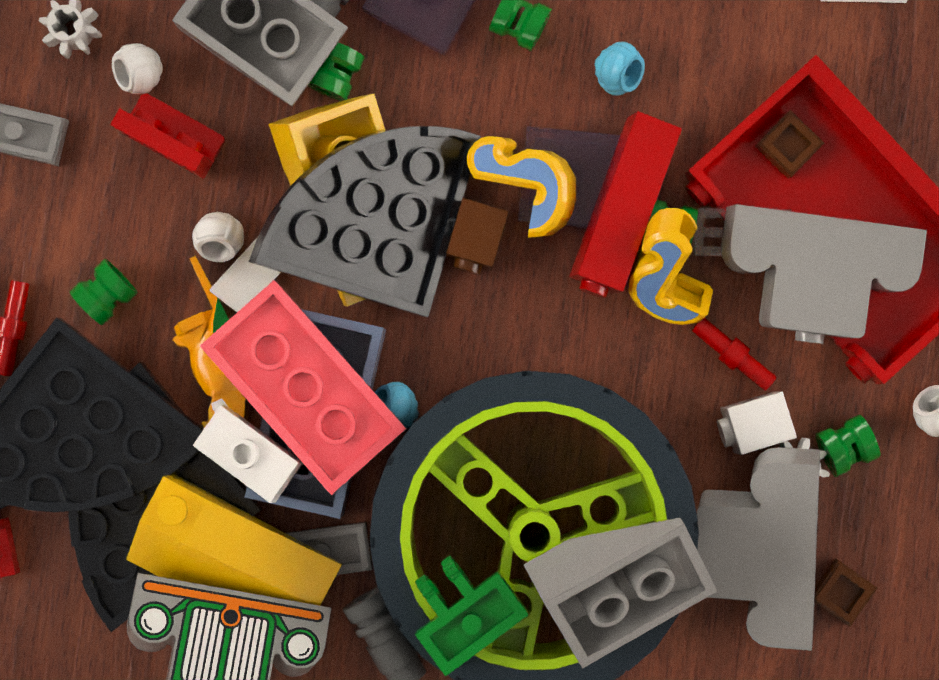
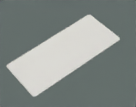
(242, 281)

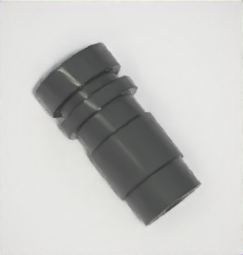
(386, 643)

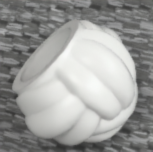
(136, 68)
(218, 236)
(927, 410)

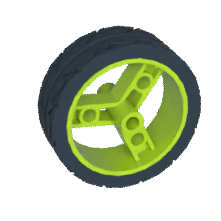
(437, 445)

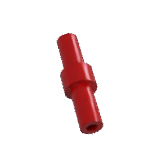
(12, 325)
(734, 354)

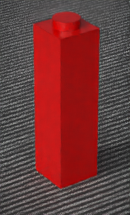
(624, 204)

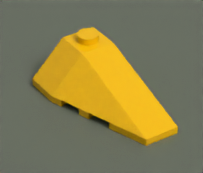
(320, 130)
(213, 543)

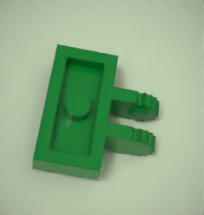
(471, 621)

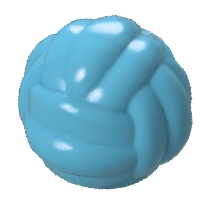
(619, 68)
(400, 401)

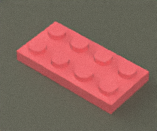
(303, 387)

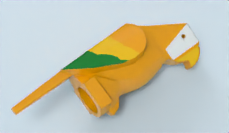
(191, 334)

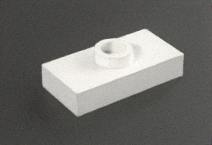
(247, 454)

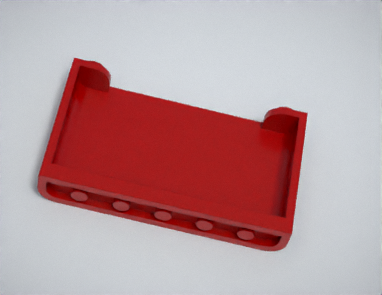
(853, 177)

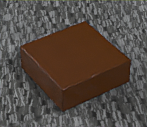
(789, 144)
(843, 592)

